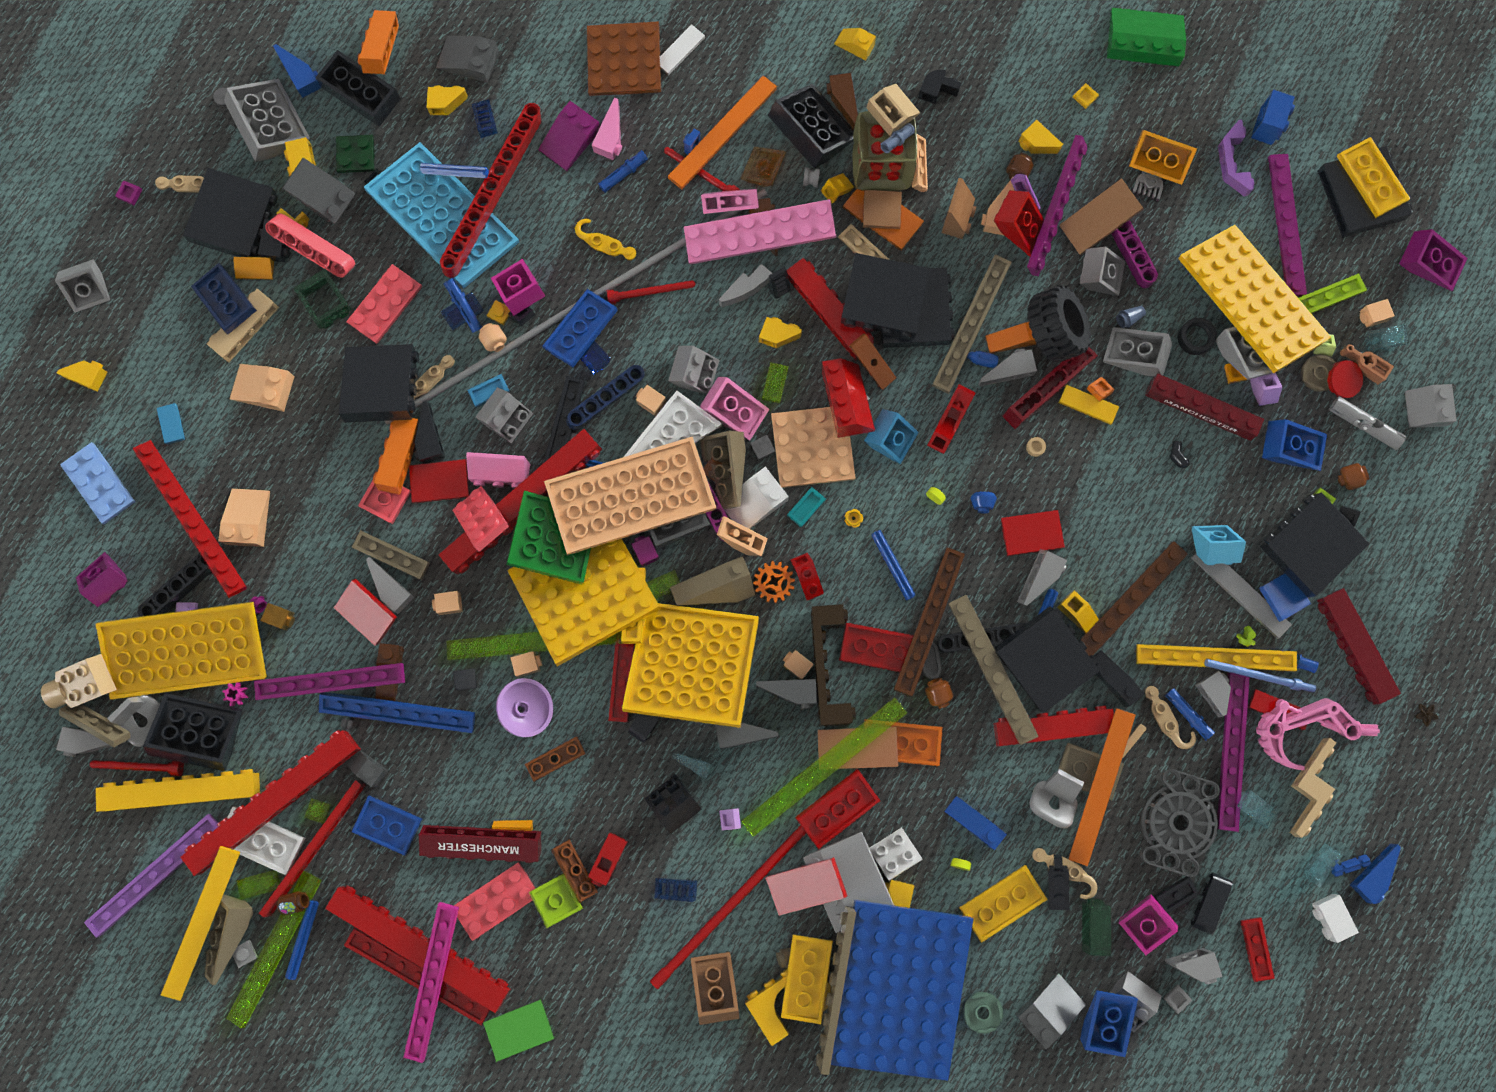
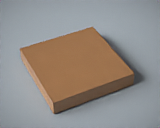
(882, 209)

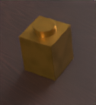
(278, 617)

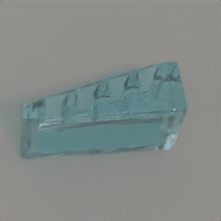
(698, 766)

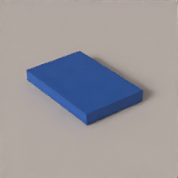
(386, 825)

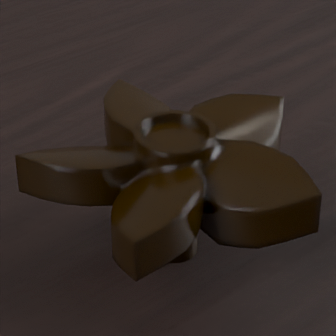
(1426, 714)

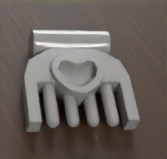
(1149, 182)

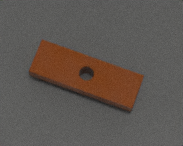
(878, 369)
(566, 753)
(569, 859)

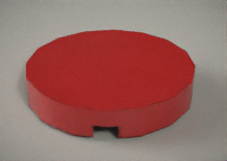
(1345, 379)

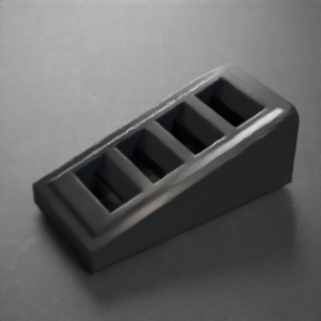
(779, 283)

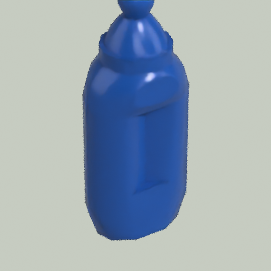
(983, 359)

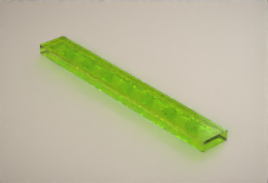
(270, 956)

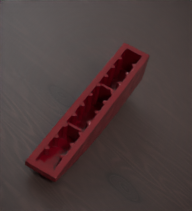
(1047, 388)

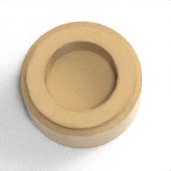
(1036, 446)

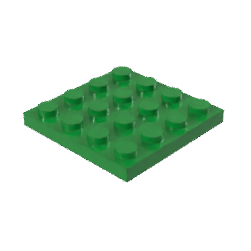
(539, 545)

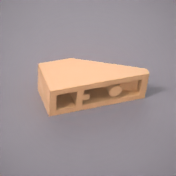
(988, 218)
(741, 537)

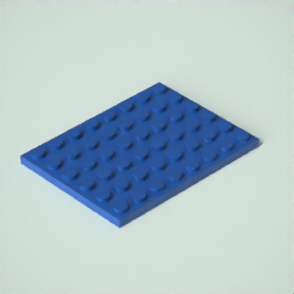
(902, 990)

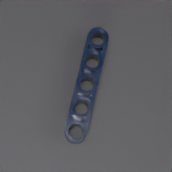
(609, 389)

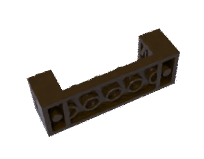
(826, 618)

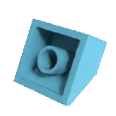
(1218, 544)

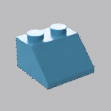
(891, 435)

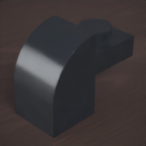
(937, 82)

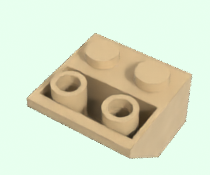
(892, 108)

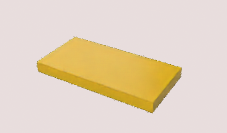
(1373, 177)
(1003, 903)
(806, 979)

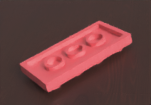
(384, 304)
(480, 518)
(495, 901)

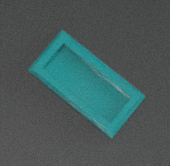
(806, 507)

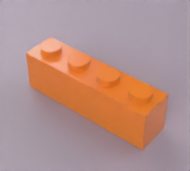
(378, 42)
(396, 456)

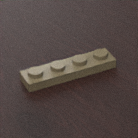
(390, 555)
(95, 724)

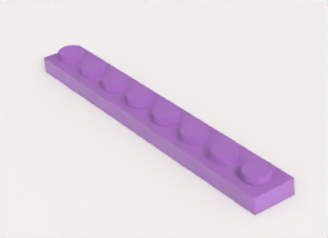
(147, 879)

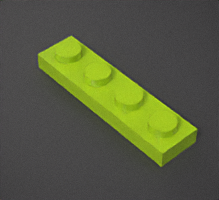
(1333, 294)

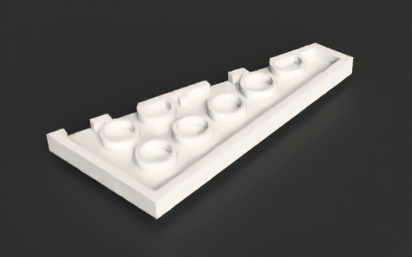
(675, 421)

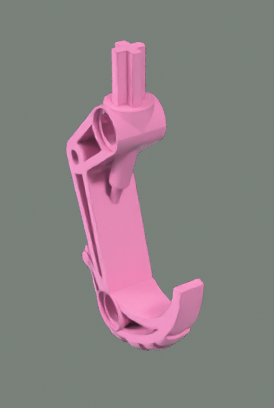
(1318, 711)

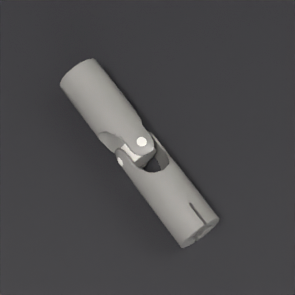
(1379, 430)

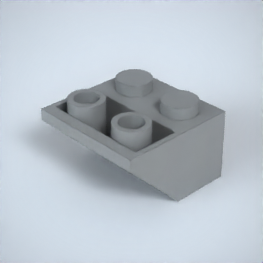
(693, 369)
(504, 414)
(1147, 998)

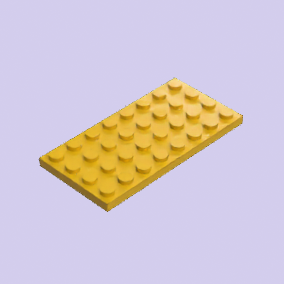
(1254, 298)
(182, 650)

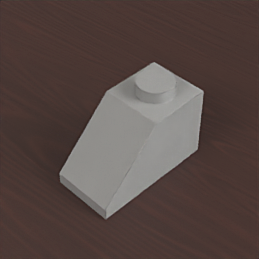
(1216, 692)

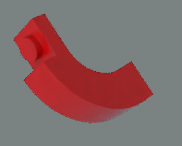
(951, 418)

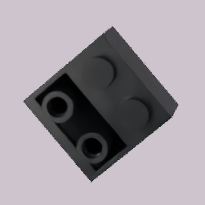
(672, 804)

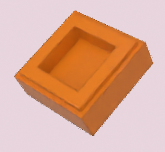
(1100, 389)

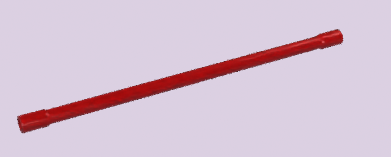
(665, 972)

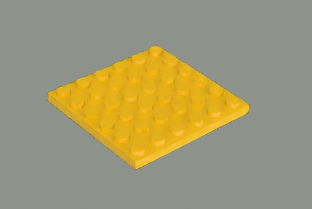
(581, 616)
(692, 665)

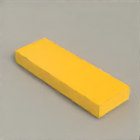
(1088, 404)

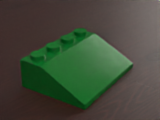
(1146, 37)

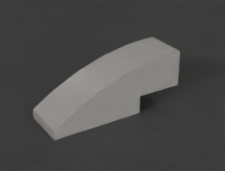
(745, 286)

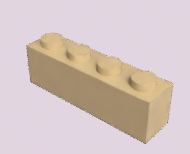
(230, 344)

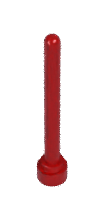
(702, 173)
(615, 296)
(171, 768)

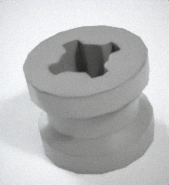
(811, 177)

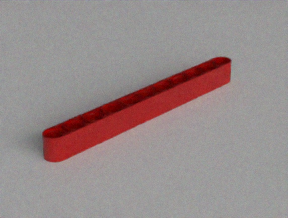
(492, 197)

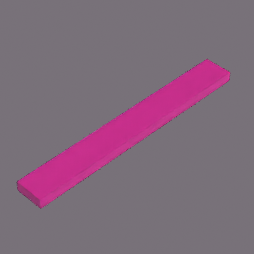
(431, 982)

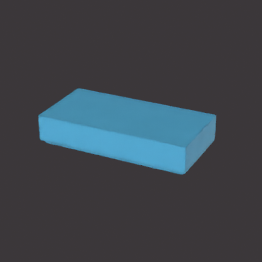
(483, 391)
(170, 423)

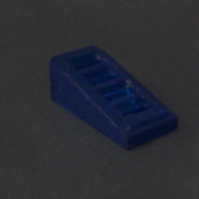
(487, 130)
(692, 889)

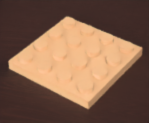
(810, 448)

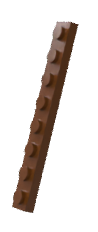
(1133, 597)
(929, 622)

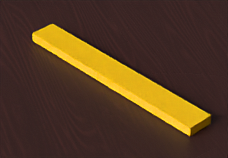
(1196, 657)
(200, 923)

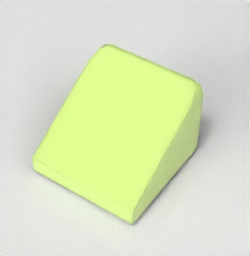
(1327, 348)

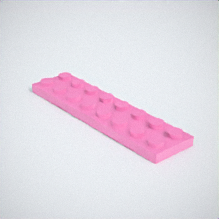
(760, 232)

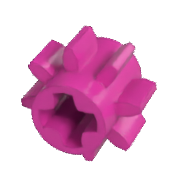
(229, 692)

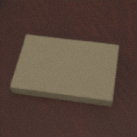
(1083, 766)

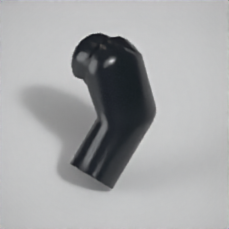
(1177, 457)

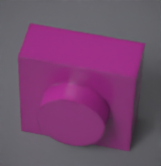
(128, 193)

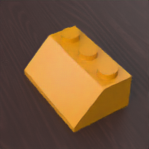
(1162, 157)

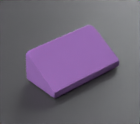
(1021, 183)

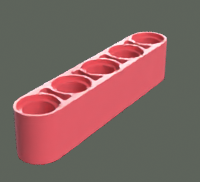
(310, 245)

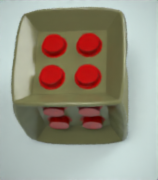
(878, 169)

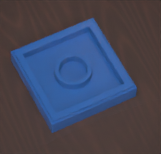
(1284, 597)

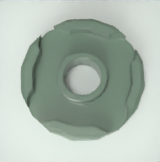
(971, 1007)

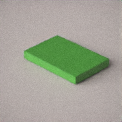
(518, 1030)

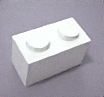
(1334, 918)

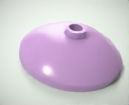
(535, 703)

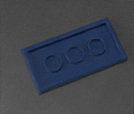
(223, 298)

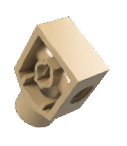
(78, 683)

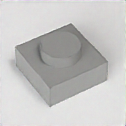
(244, 954)

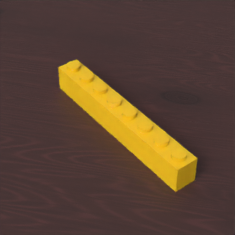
(177, 791)

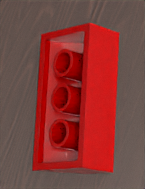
(847, 397)

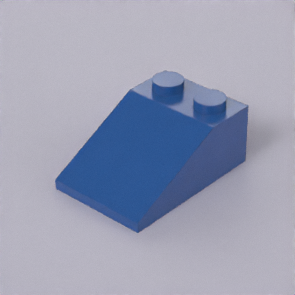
(1294, 445)
(1109, 1023)

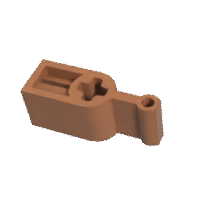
(1374, 367)

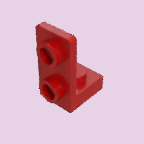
(807, 576)

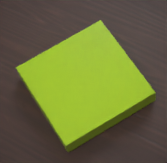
(555, 900)

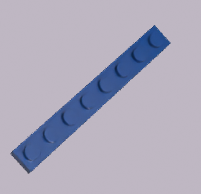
(396, 712)

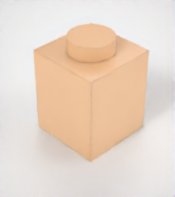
(1376, 313)
(650, 400)
(447, 603)
(526, 664)
(797, 664)

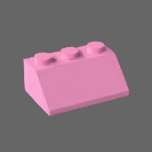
(497, 469)

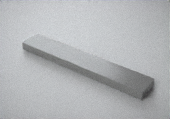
(1245, 596)

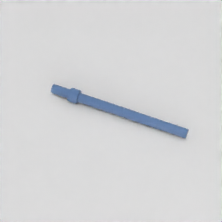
(1294, 684)

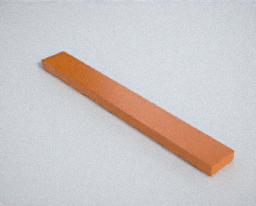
(722, 132)
(1102, 787)

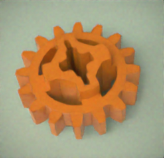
(770, 574)

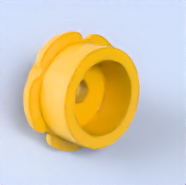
(853, 513)

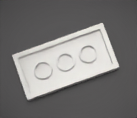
(271, 846)

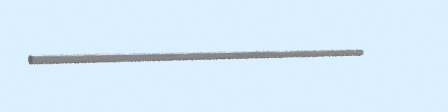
(561, 315)

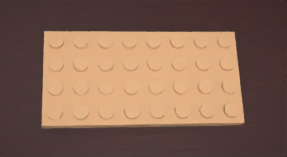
(630, 495)

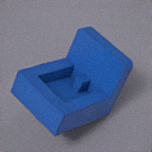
(691, 141)

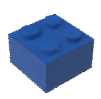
(1273, 117)

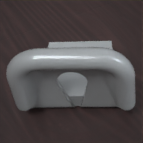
(144, 705)
(1066, 789)

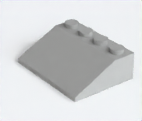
(264, 117)
(858, 873)

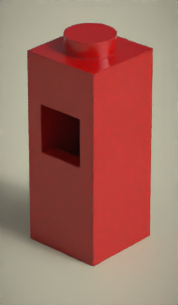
(607, 860)

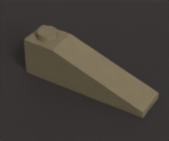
(730, 450)
(721, 584)
(229, 927)

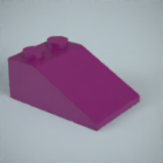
(569, 135)
(1433, 259)

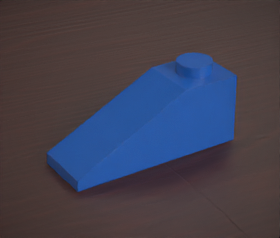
(299, 72)
(975, 823)
(1376, 878)

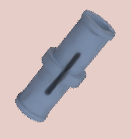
(897, 138)

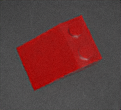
(1020, 220)

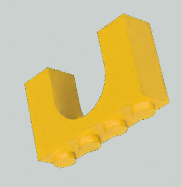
(763, 1009)

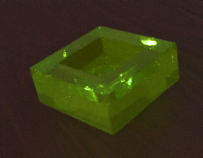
(317, 810)

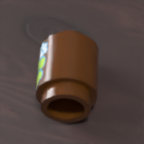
(292, 903)

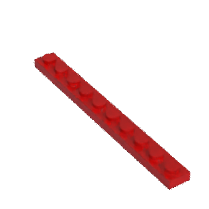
(189, 519)

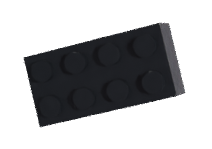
(358, 90)

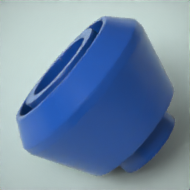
(983, 501)

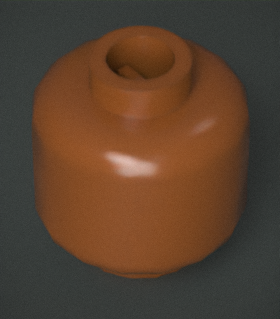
(1353, 476)
(939, 692)

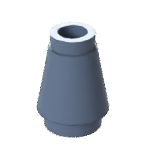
(1130, 316)

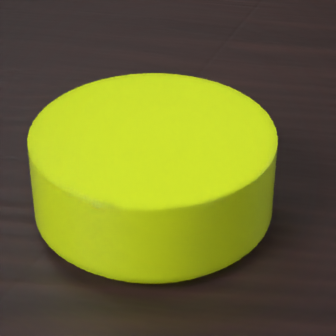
(936, 495)
(961, 864)

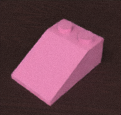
(734, 407)

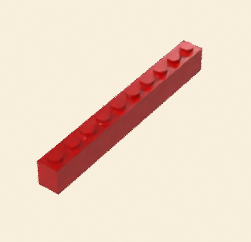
(567, 460)
(271, 802)
(414, 946)

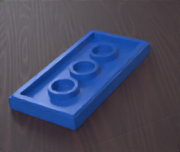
(580, 328)

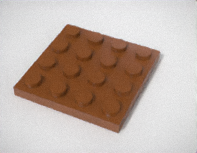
(624, 58)

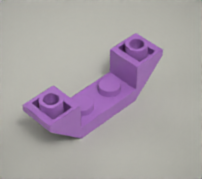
(1239, 181)

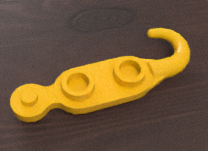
(604, 243)

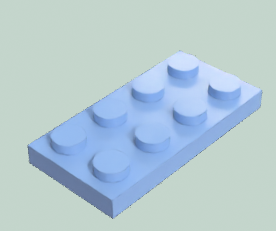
(97, 483)

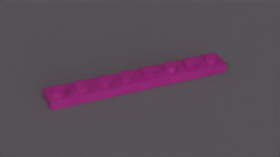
(1057, 204)
(1287, 223)
(329, 681)
(1233, 753)

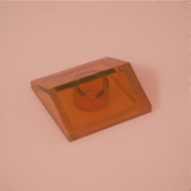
(764, 168)

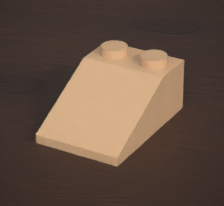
(262, 386)
(245, 518)

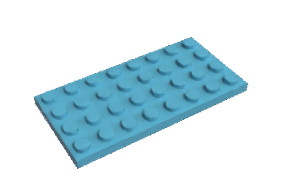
(433, 208)

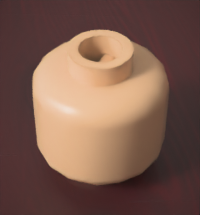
(492, 337)

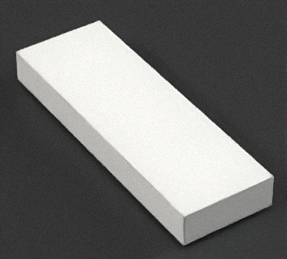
(680, 49)

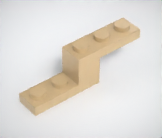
(1313, 788)

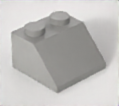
(1102, 271)
(83, 285)
(1430, 406)
(1198, 964)

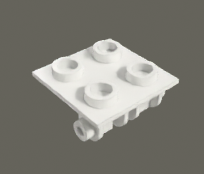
(895, 854)

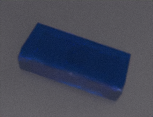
(453, 315)
(595, 358)

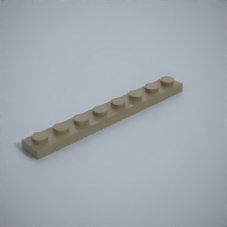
(971, 324)
(993, 670)
(834, 999)

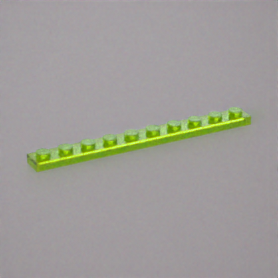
(505, 645)
(824, 767)

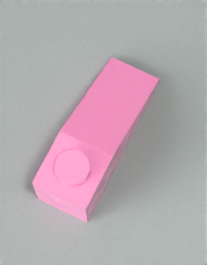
(608, 137)
(729, 201)

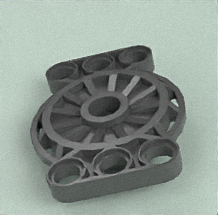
(1196, 815)

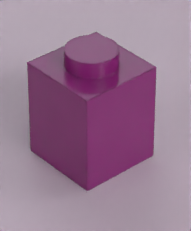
(645, 550)

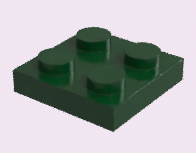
(354, 153)

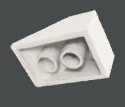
(759, 499)

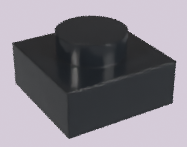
(523, 316)
(1350, 514)

